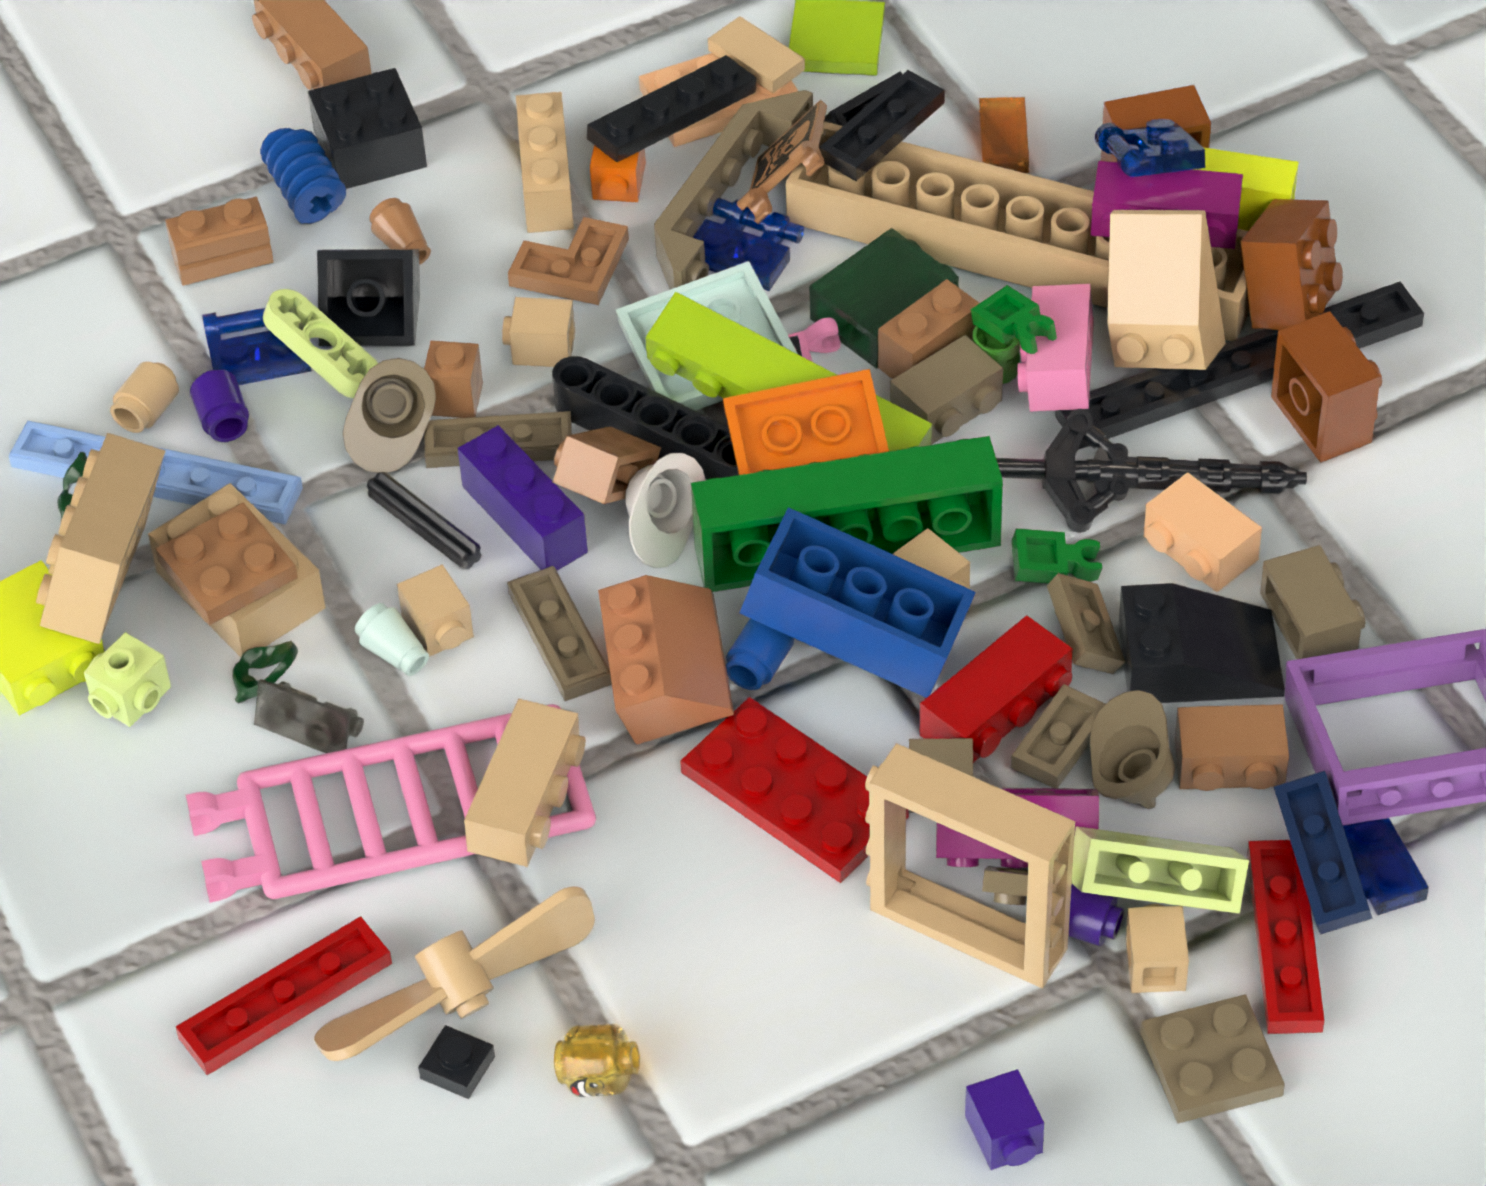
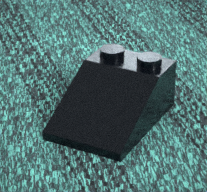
(1197, 645)

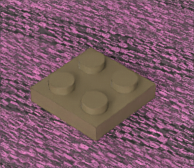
(1212, 1058)

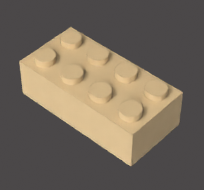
(99, 537)

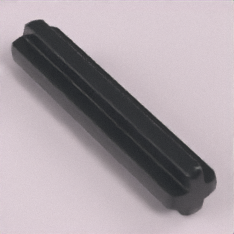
(424, 520)

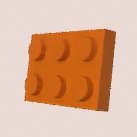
(805, 423)

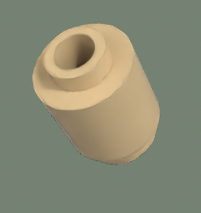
(144, 396)

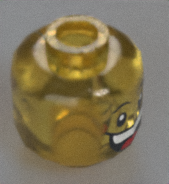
(596, 1060)

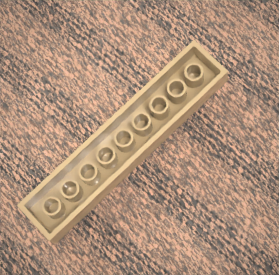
(982, 221)

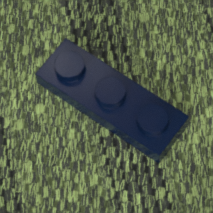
(1322, 852)

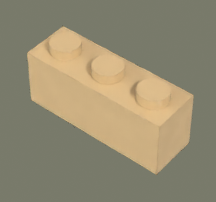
(544, 162)
(524, 783)

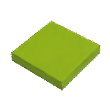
(838, 35)

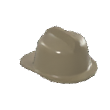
(389, 415)
(1131, 749)

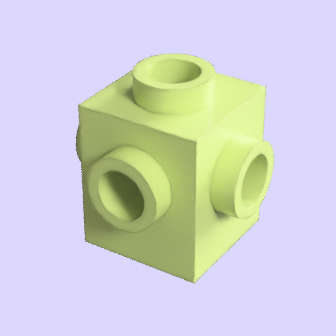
(127, 680)

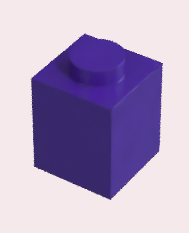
(1004, 1120)

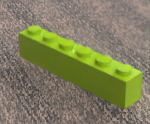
(734, 361)

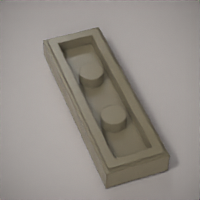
(534, 433)
(559, 633)

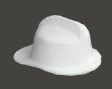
(662, 508)

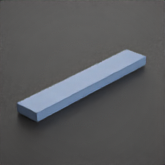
(181, 478)

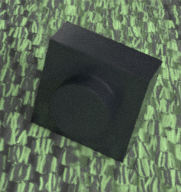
(456, 1061)

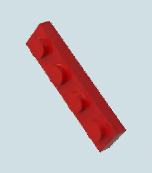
(1284, 940)
(283, 995)

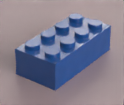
(857, 602)

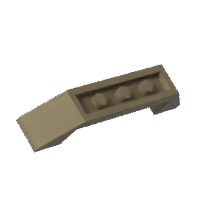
(753, 125)

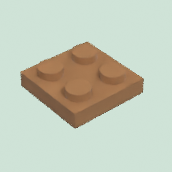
(226, 563)

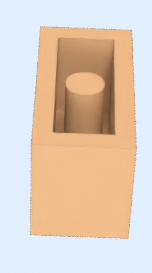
(1202, 532)

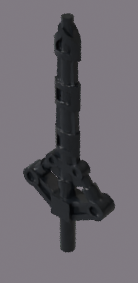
(1116, 472)

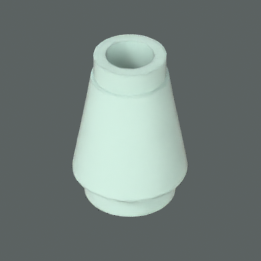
(390, 638)

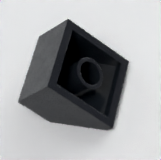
(370, 294)

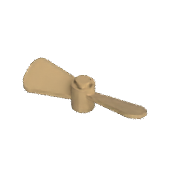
(462, 974)

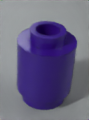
(220, 405)
(1094, 917)

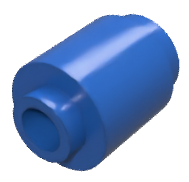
(757, 655)

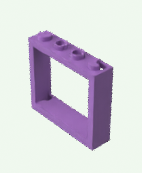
(1380, 670)

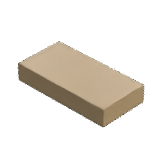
(757, 53)

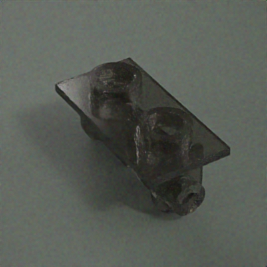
(304, 718)

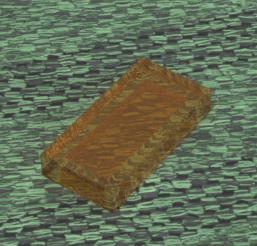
(1004, 133)

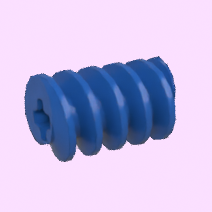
(303, 173)

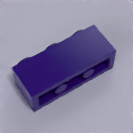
(522, 500)

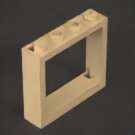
(993, 818)

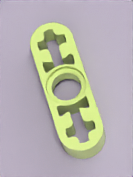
(297, 320)

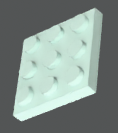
(732, 293)

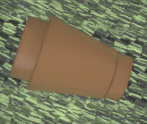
(398, 228)

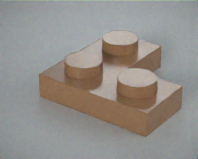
(574, 272)

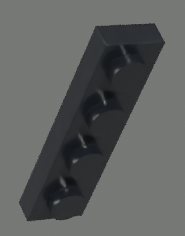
(671, 108)

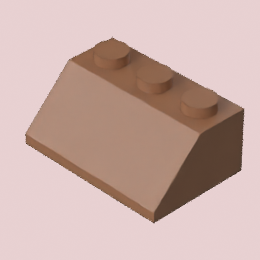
(664, 656)

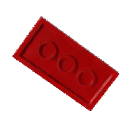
(786, 787)

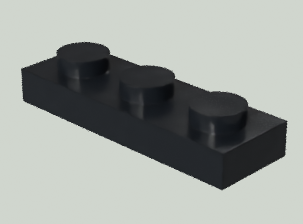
(882, 125)

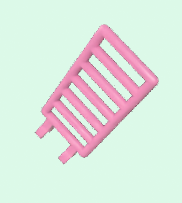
(227, 876)

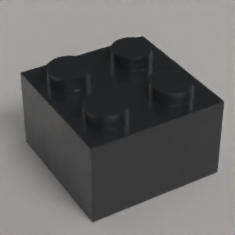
(368, 128)

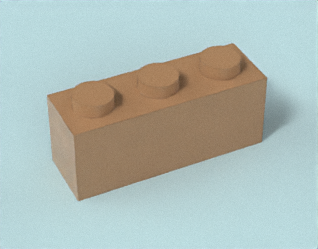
(312, 40)

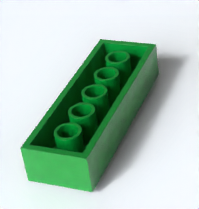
(871, 496)

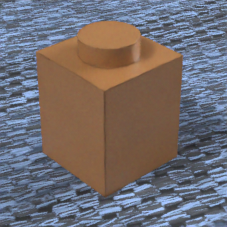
(456, 378)

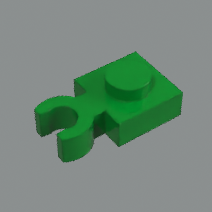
(1013, 315)
(1044, 554)

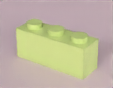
(1158, 870)

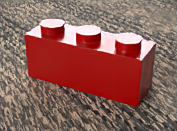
(998, 688)

